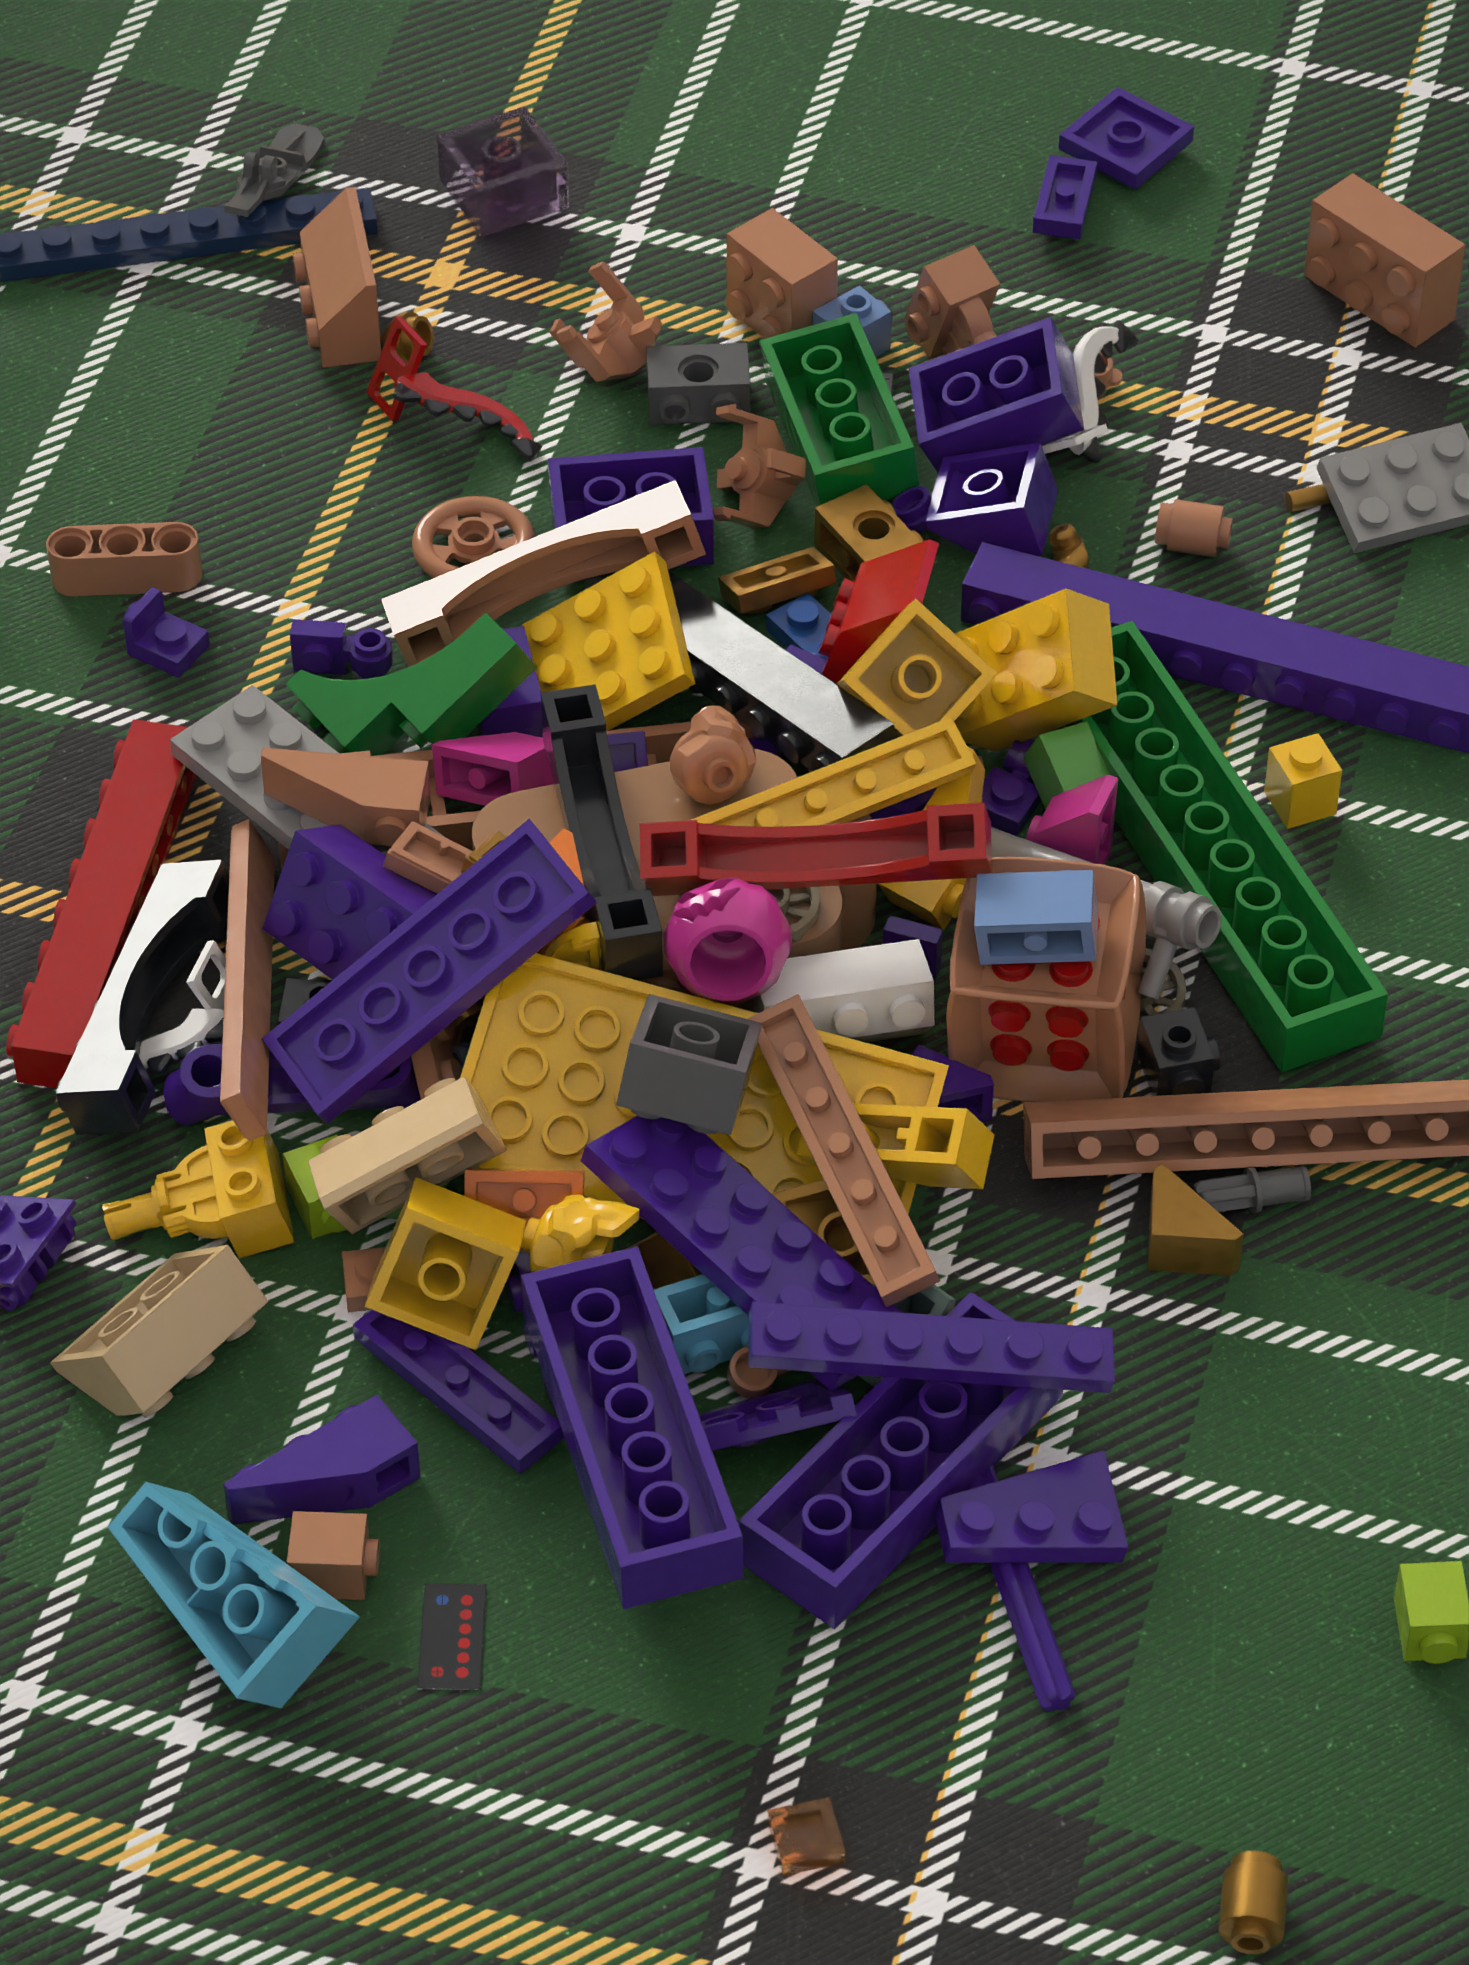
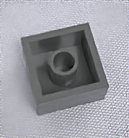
(688, 1065)

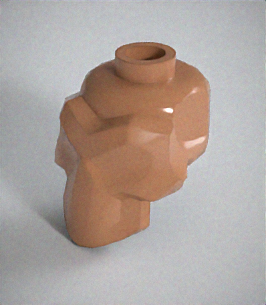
(712, 757)

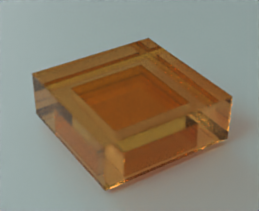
(806, 1836)

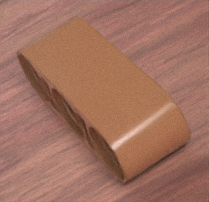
(124, 558)

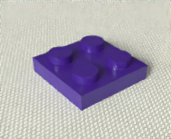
(1126, 137)

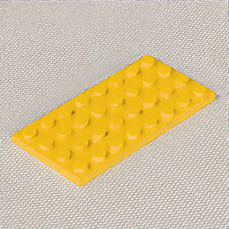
(556, 1054)

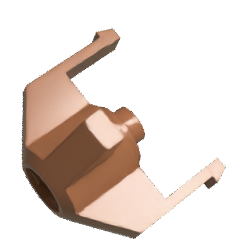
(617, 338)
(758, 472)

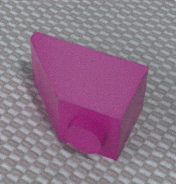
(490, 766)
(1079, 821)

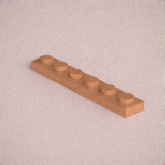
(844, 1152)

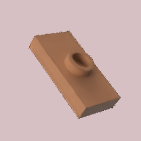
(426, 858)

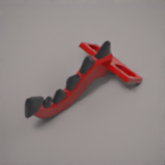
(440, 398)

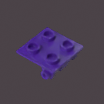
(31, 1241)

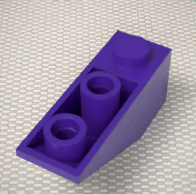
(333, 1469)

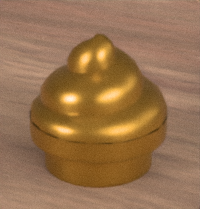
(420, 325)

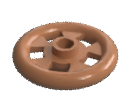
(470, 537)

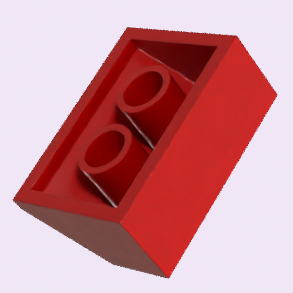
(872, 603)

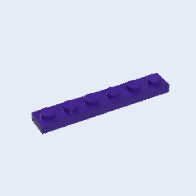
(931, 1347)

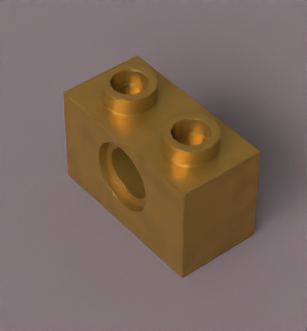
(859, 530)

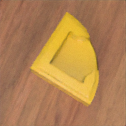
(578, 946)

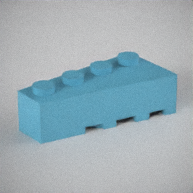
(233, 1597)

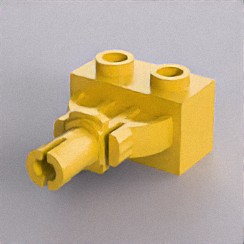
(215, 1193)

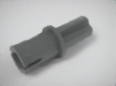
(1256, 1189)

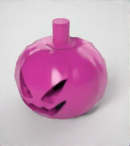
(727, 941)

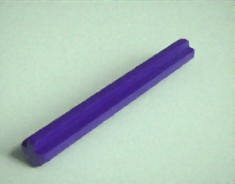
(1032, 1627)

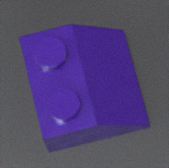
(995, 499)

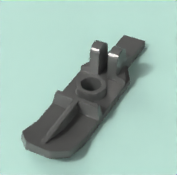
(275, 167)

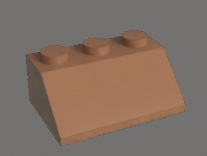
(338, 285)

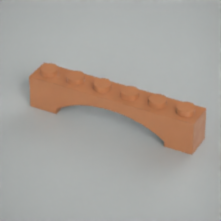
(602, 543)

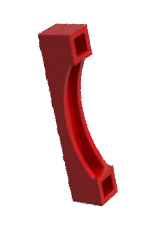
(914, 846)

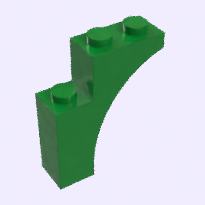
(426, 701)

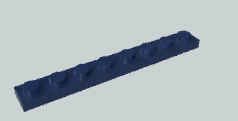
(164, 236)

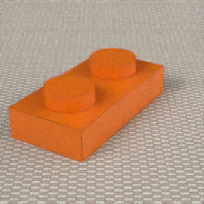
(522, 1191)

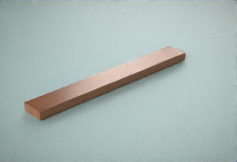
(247, 982)

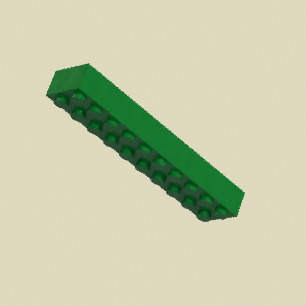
(1206, 833)

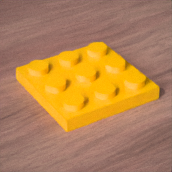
(616, 636)

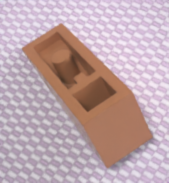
(362, 793)

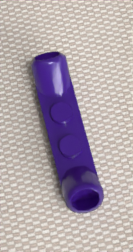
(195, 1088)

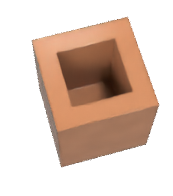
(334, 1552)

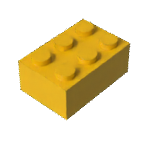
(1049, 666)

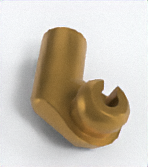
(1068, 546)

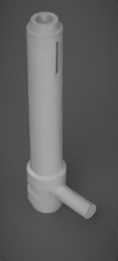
(1171, 914)

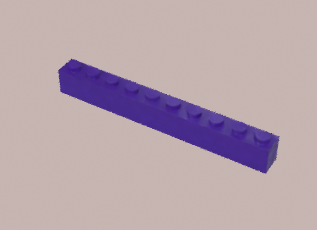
(1246, 649)

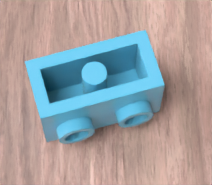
(702, 1323)

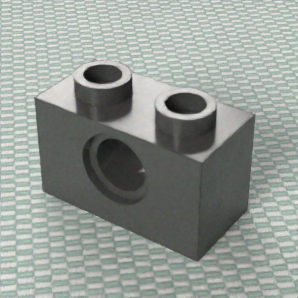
(693, 380)

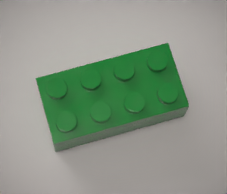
(839, 410)

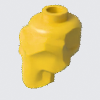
(575, 1231)

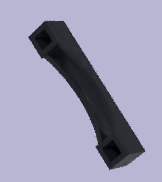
(593, 812)
(106, 1079)

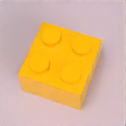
(917, 672)
(446, 1263)

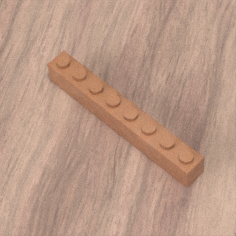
(1247, 1129)

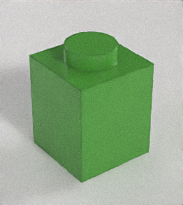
(1064, 760)

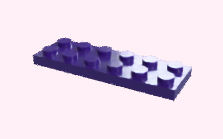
(428, 971)
(726, 1221)

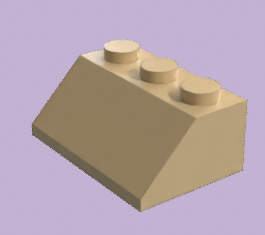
(429, 1140)
(163, 1331)

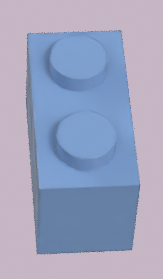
(1036, 917)

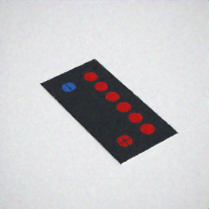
(452, 1636)

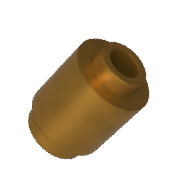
(1253, 1902)

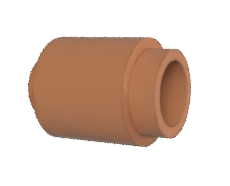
(1193, 528)

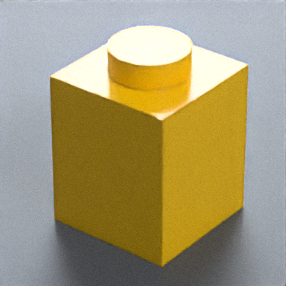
(1302, 781)

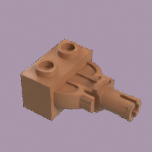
(952, 303)

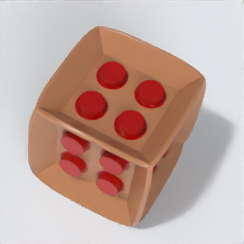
(1052, 1024)

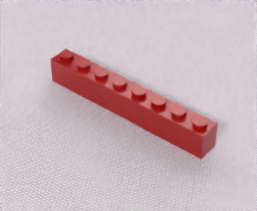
(105, 894)

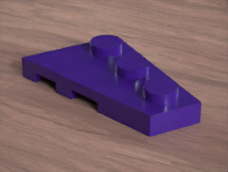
(776, 1414)
(1036, 1517)

